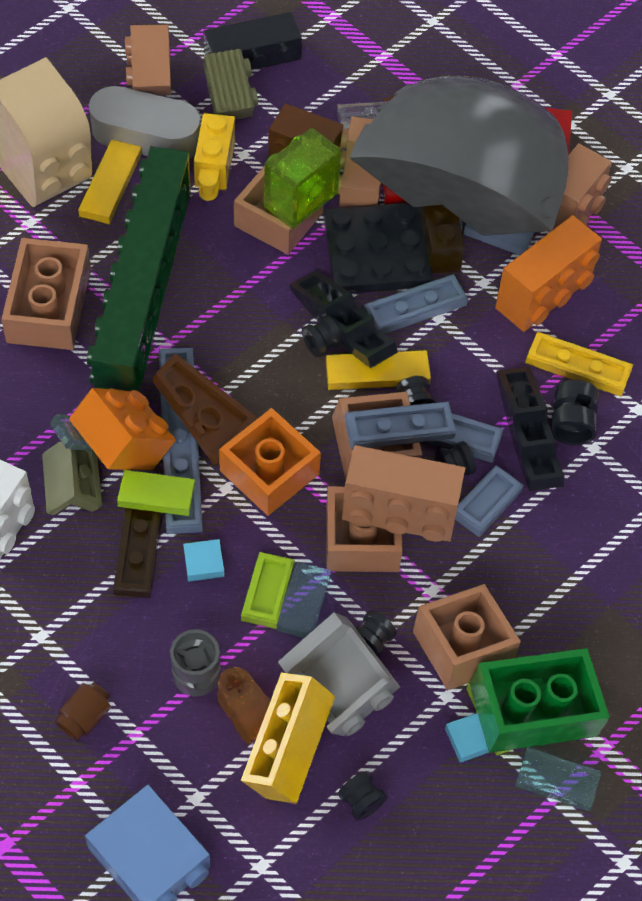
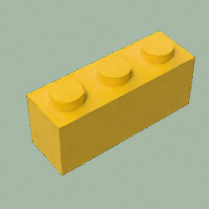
(288, 738)

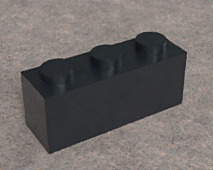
(261, 40)

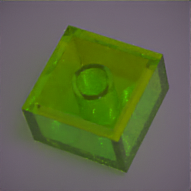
(301, 177)

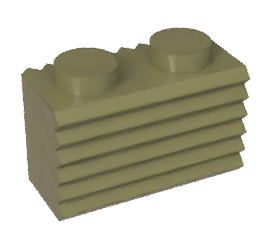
(229, 85)

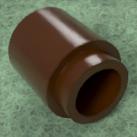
(83, 710)

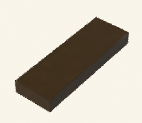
(137, 553)

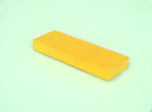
(110, 181)
(579, 363)
(349, 372)

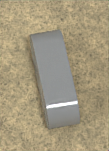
(143, 120)

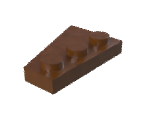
(201, 406)

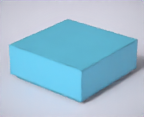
(203, 560)
(467, 737)

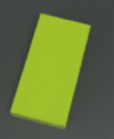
(156, 493)
(267, 590)

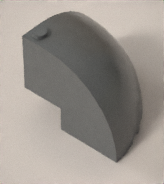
(472, 149)

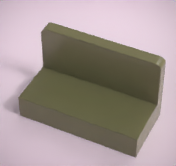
(71, 479)

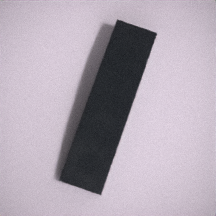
(358, 328)
(529, 428)

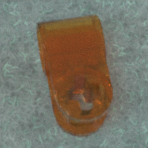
(243, 708)

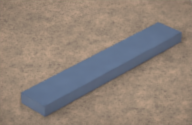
(182, 457)

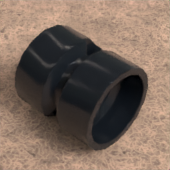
(575, 412)

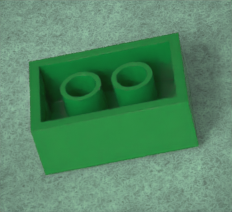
(538, 700)

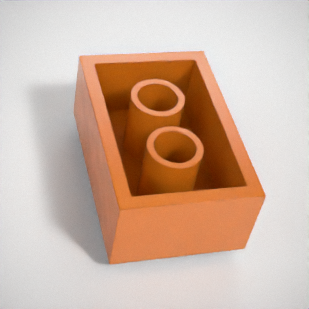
(548, 273)

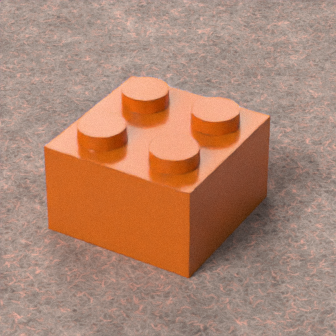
(122, 429)
(269, 461)

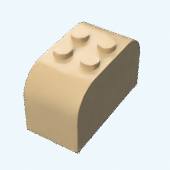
(42, 133)

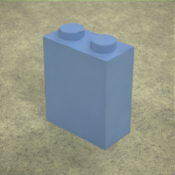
(148, 849)

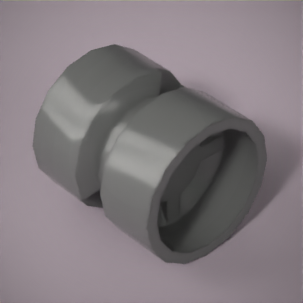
(195, 662)

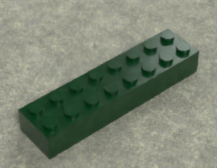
(142, 272)

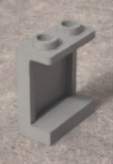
(345, 667)

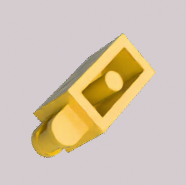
(214, 154)

